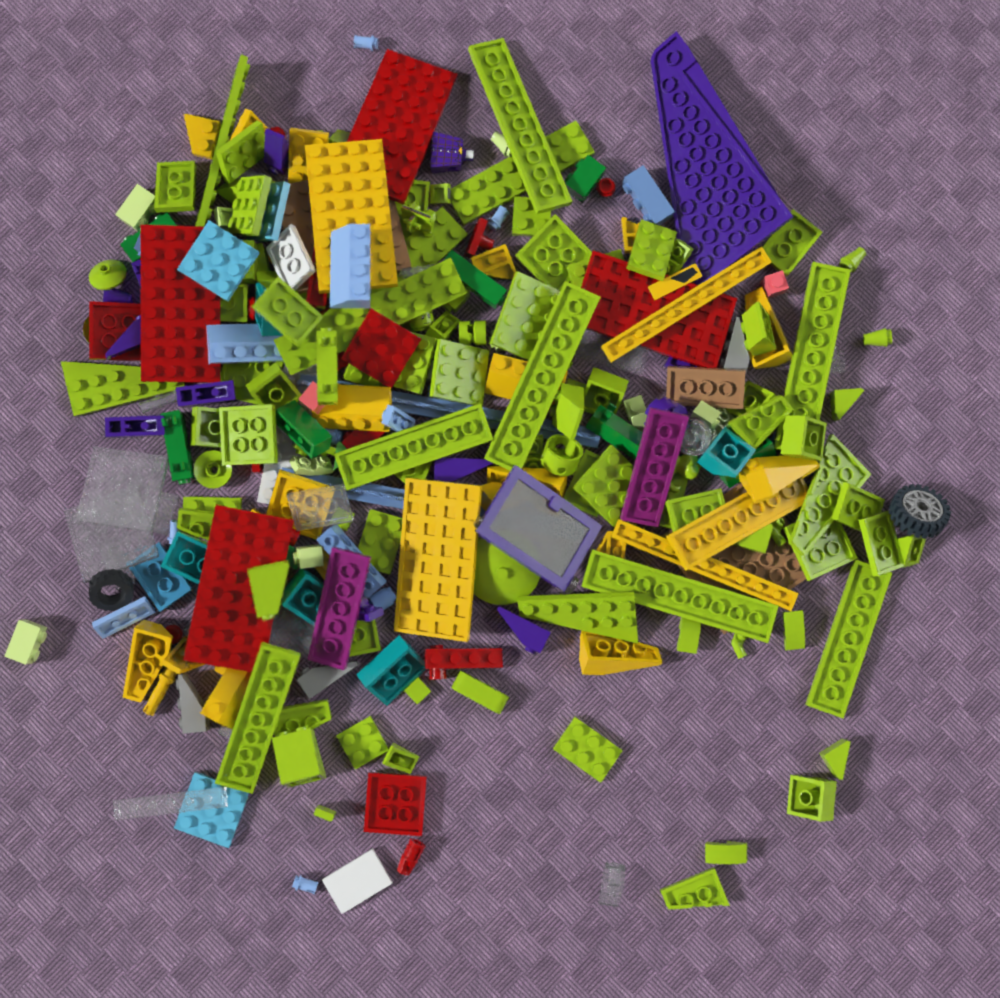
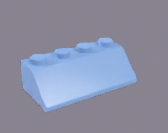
(350, 266)
(240, 344)

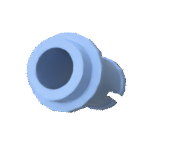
(366, 42)
(497, 219)
(173, 530)
(305, 884)

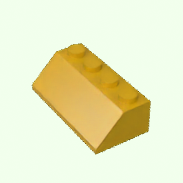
(505, 376)
(357, 408)

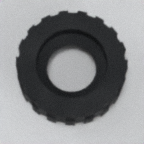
(106, 578)

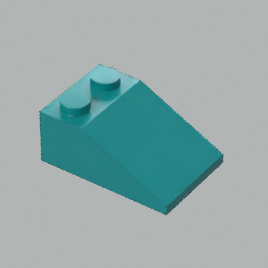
(186, 556)
(303, 595)

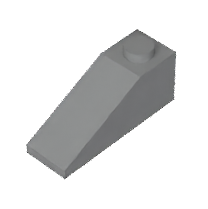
(320, 677)

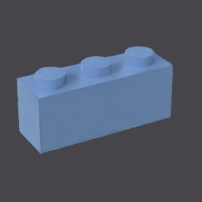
(647, 196)

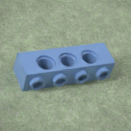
(336, 537)

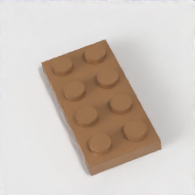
(712, 385)

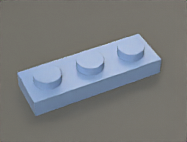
(396, 419)
(123, 617)

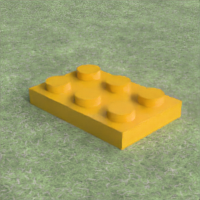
(297, 157)

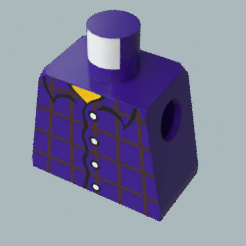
(448, 153)

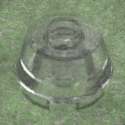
(696, 437)

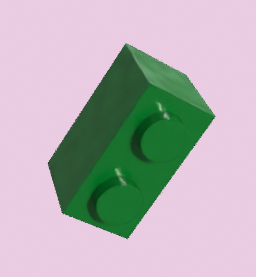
(584, 178)

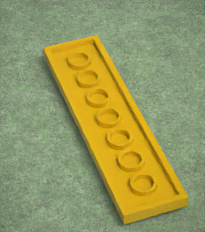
(732, 523)

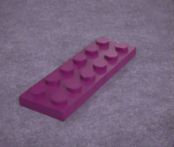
(654, 467)
(339, 608)

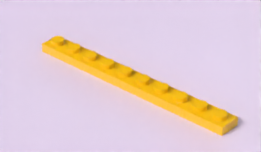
(686, 304)
(709, 568)

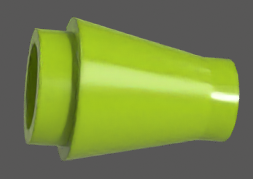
(853, 259)
(878, 338)

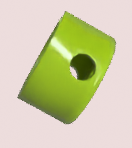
(561, 461)

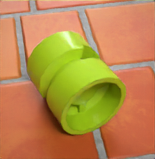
(478, 329)

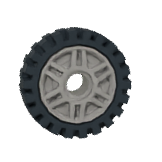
(919, 511)

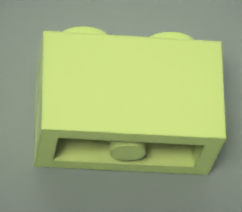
(137, 208)
(26, 642)

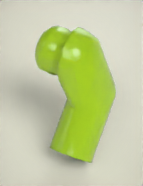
(776, 532)
(737, 644)

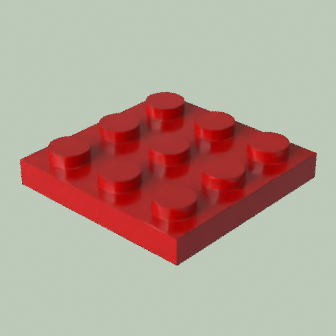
(106, 326)
(381, 348)
(395, 803)

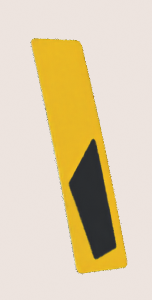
(675, 281)

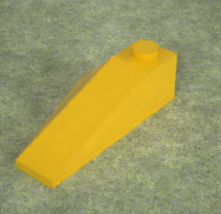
(783, 351)
(768, 475)
(555, 483)
(148, 650)
(610, 655)
(227, 697)

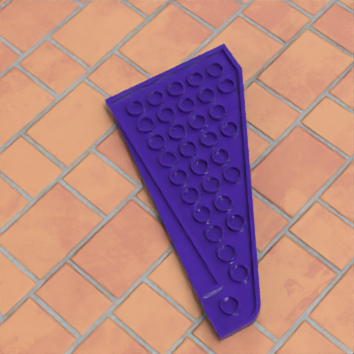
(714, 179)

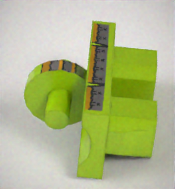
(416, 219)

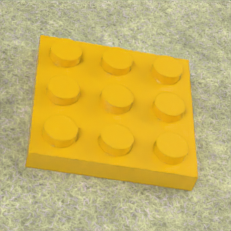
(279, 506)

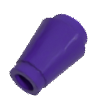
(117, 295)

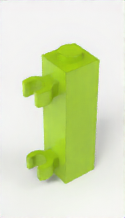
(327, 367)

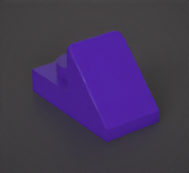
(368, 611)

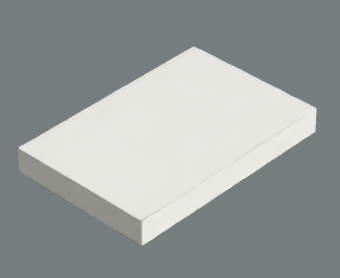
(291, 258)
(357, 881)

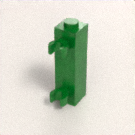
(478, 282)
(615, 430)
(178, 447)

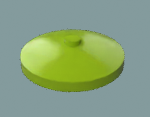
(500, 577)

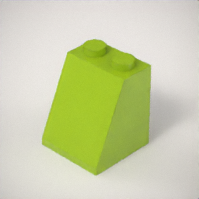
(267, 587)
(298, 757)

